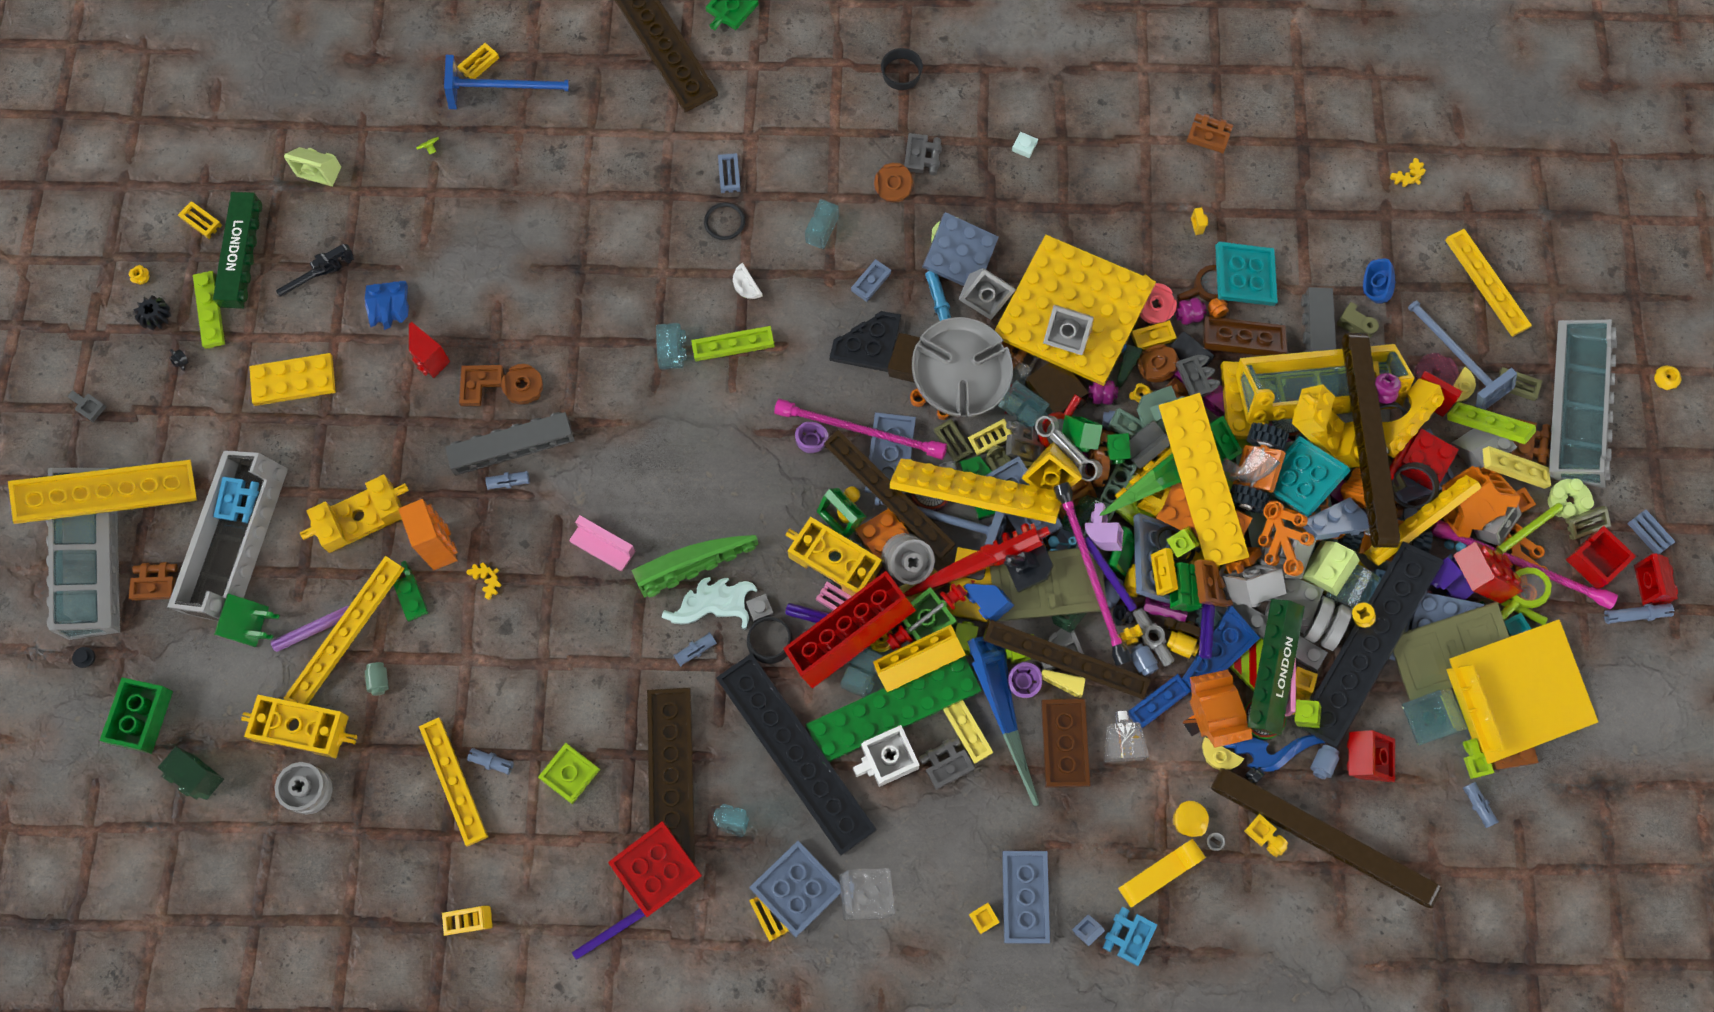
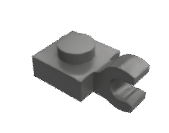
(87, 406)

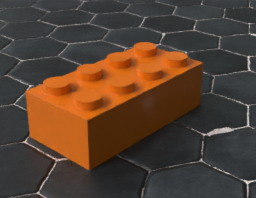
(1177, 512)
(428, 534)

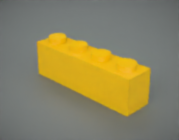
(919, 658)

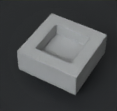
(759, 607)

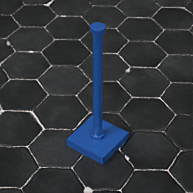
(453, 83)

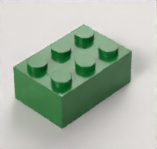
(136, 715)

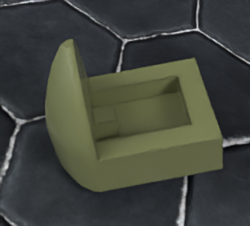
(997, 457)

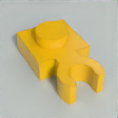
(1131, 635)

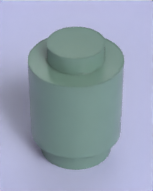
(376, 678)

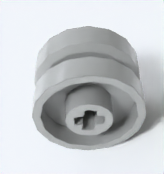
(907, 558)
(1328, 623)
(303, 788)

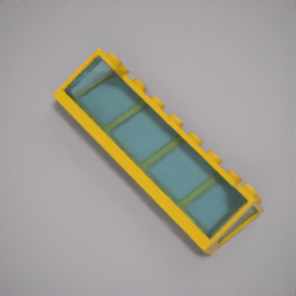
(1274, 382)

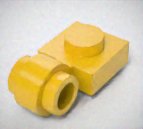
(1261, 831)

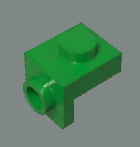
(1118, 447)

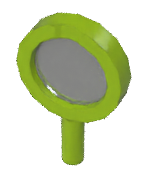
(1535, 591)

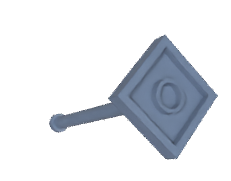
(1494, 389)
(993, 531)

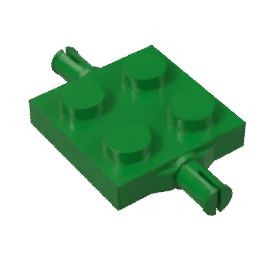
(730, 12)

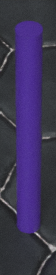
(1110, 574)
(607, 934)

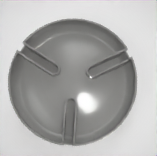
(962, 367)

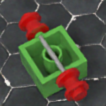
(929, 616)

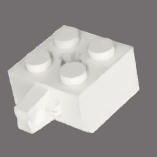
(875, 754)

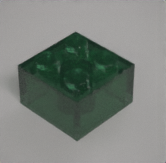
(190, 774)

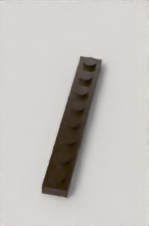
(893, 499)
(1066, 659)

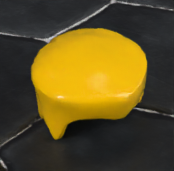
(1191, 819)

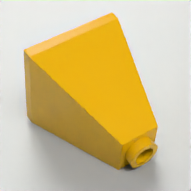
(1052, 469)

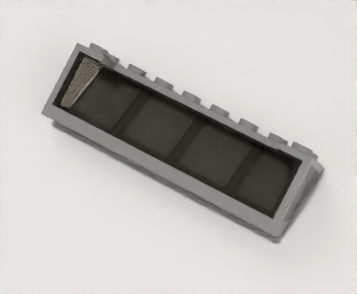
(226, 550)

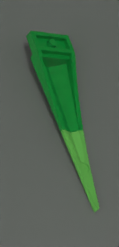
(1166, 472)

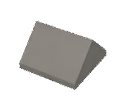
(985, 292)
(1068, 330)

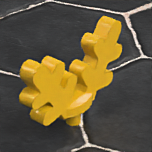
(1415, 171)
(484, 571)

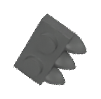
(1196, 376)

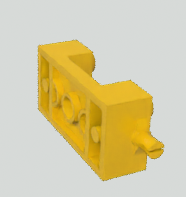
(1323, 427)
(336, 523)
(816, 542)
(318, 729)

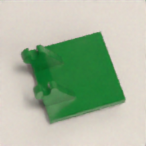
(243, 620)

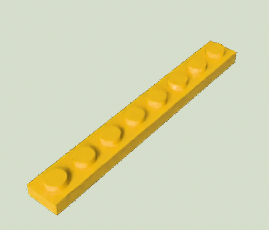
(344, 632)

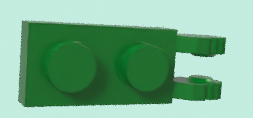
(410, 595)

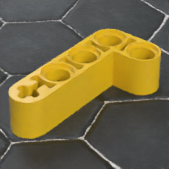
(1161, 872)

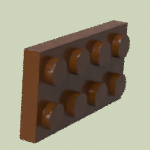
(1244, 336)
(1065, 743)

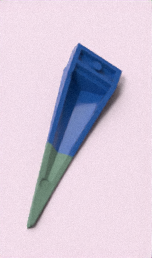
(993, 675)

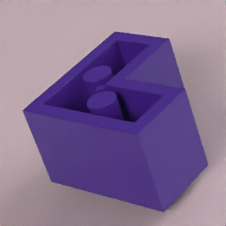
(1452, 579)

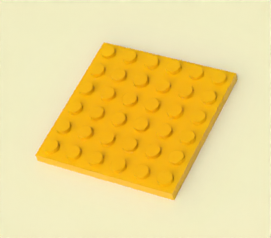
(1083, 284)

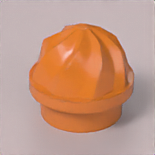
(1217, 308)

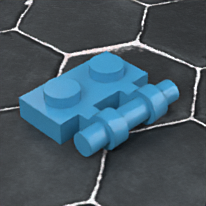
(230, 499)
(1136, 939)

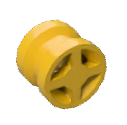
(1365, 619)

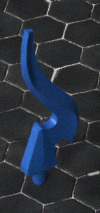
(1268, 762)

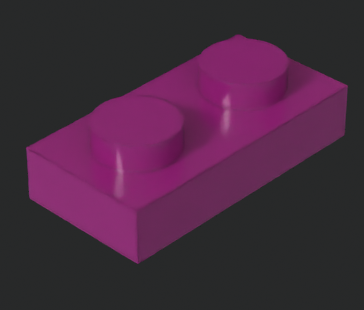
(1161, 608)

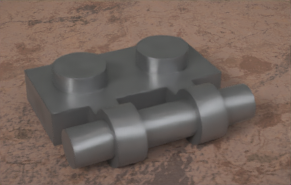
(916, 152)
(1026, 448)
(949, 769)

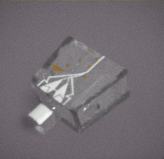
(1124, 740)

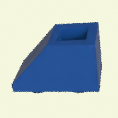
(991, 600)

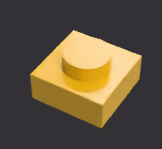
(1199, 221)
(984, 918)

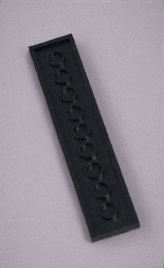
(1371, 647)
(796, 754)

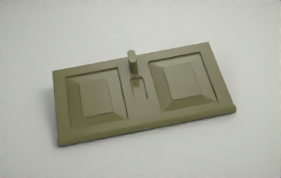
(1063, 593)
(1426, 650)

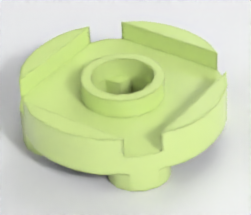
(1575, 488)

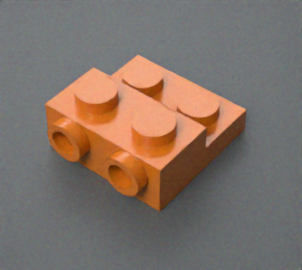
(879, 530)

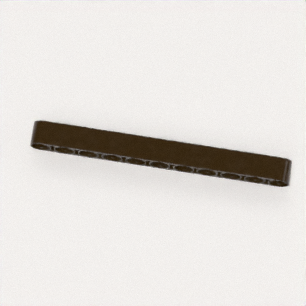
(1370, 441)
(1326, 838)

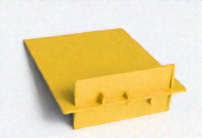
(1521, 691)

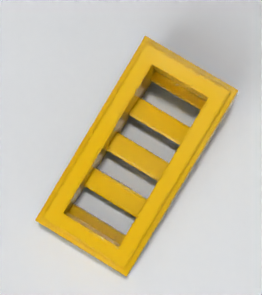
(481, 920)

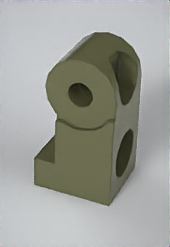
(1356, 322)

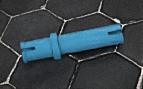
(941, 305)

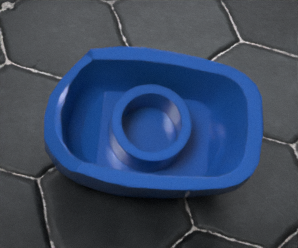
(1379, 281)

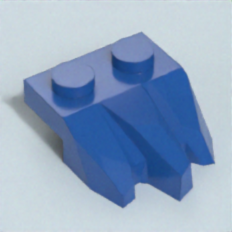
(386, 303)

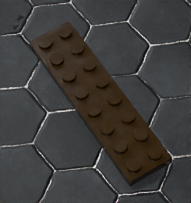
(669, 52)
(671, 764)

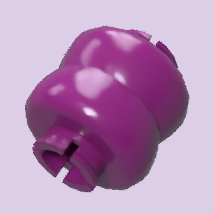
(1190, 311)
(1387, 388)
(1103, 394)

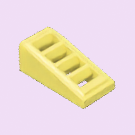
(988, 431)
(1071, 684)

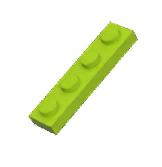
(208, 311)
(732, 343)
(1491, 422)

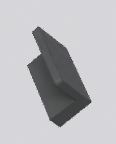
(1147, 444)

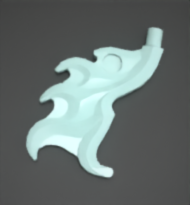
(714, 599)

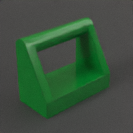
(845, 506)
(1120, 560)

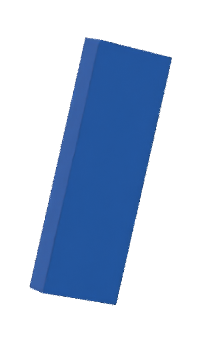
(1159, 701)

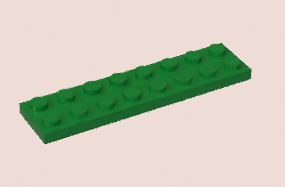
(883, 710)

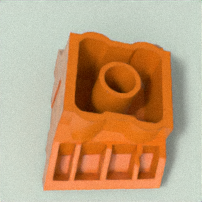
(1484, 504)
(1219, 709)

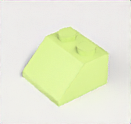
(313, 165)
(1330, 566)

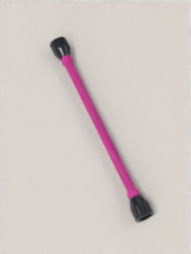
(1119, 651)

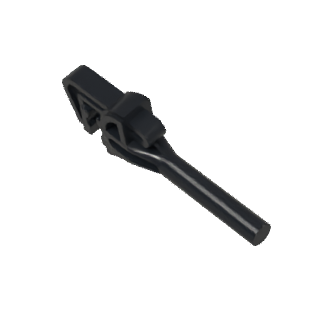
(322, 265)

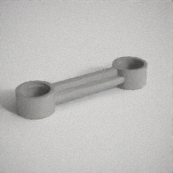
(1068, 447)

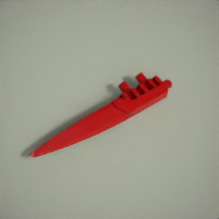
(988, 556)

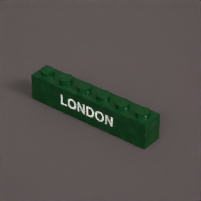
(237, 250)
(1276, 666)

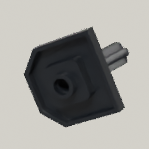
(1029, 568)

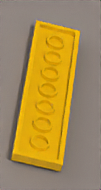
(1203, 480)
(976, 490)
(101, 491)

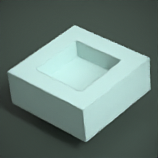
(1024, 144)

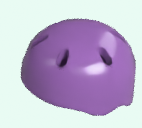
(812, 441)
(1023, 680)

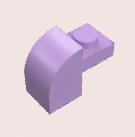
(1104, 534)

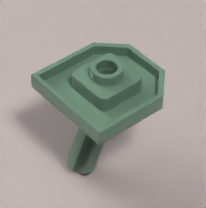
(1148, 406)

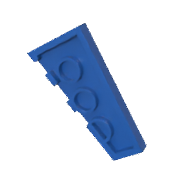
(1230, 641)

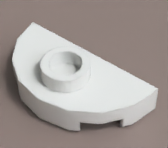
(745, 284)

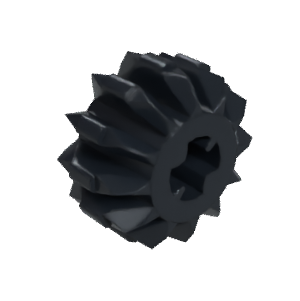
(152, 312)

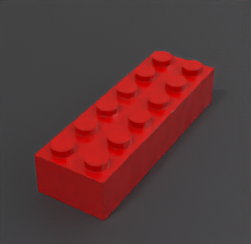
(849, 629)

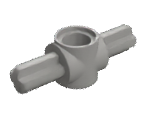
(1158, 646)

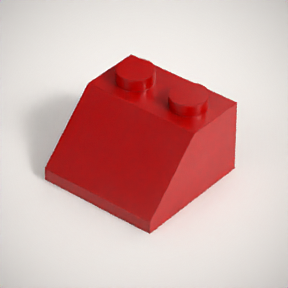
(426, 352)
(1656, 580)
(1371, 756)

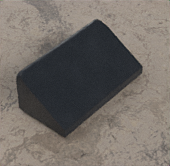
(1187, 347)

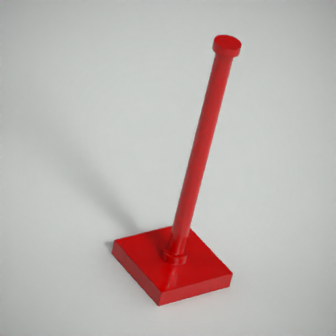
(1450, 395)

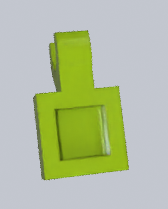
(1476, 761)

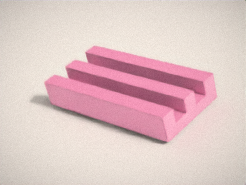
(824, 591)

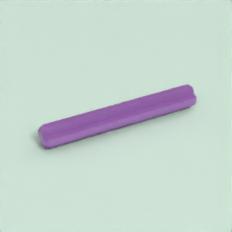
(307, 630)

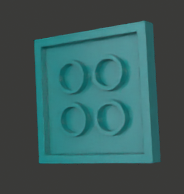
(1246, 273)
(1307, 476)

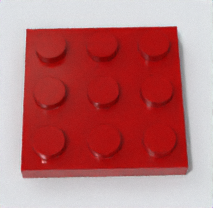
(654, 869)

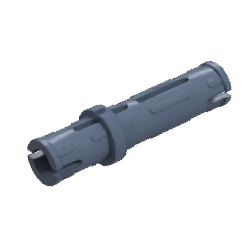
(1647, 612)

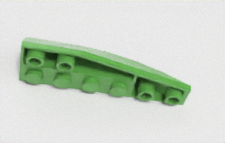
(688, 562)

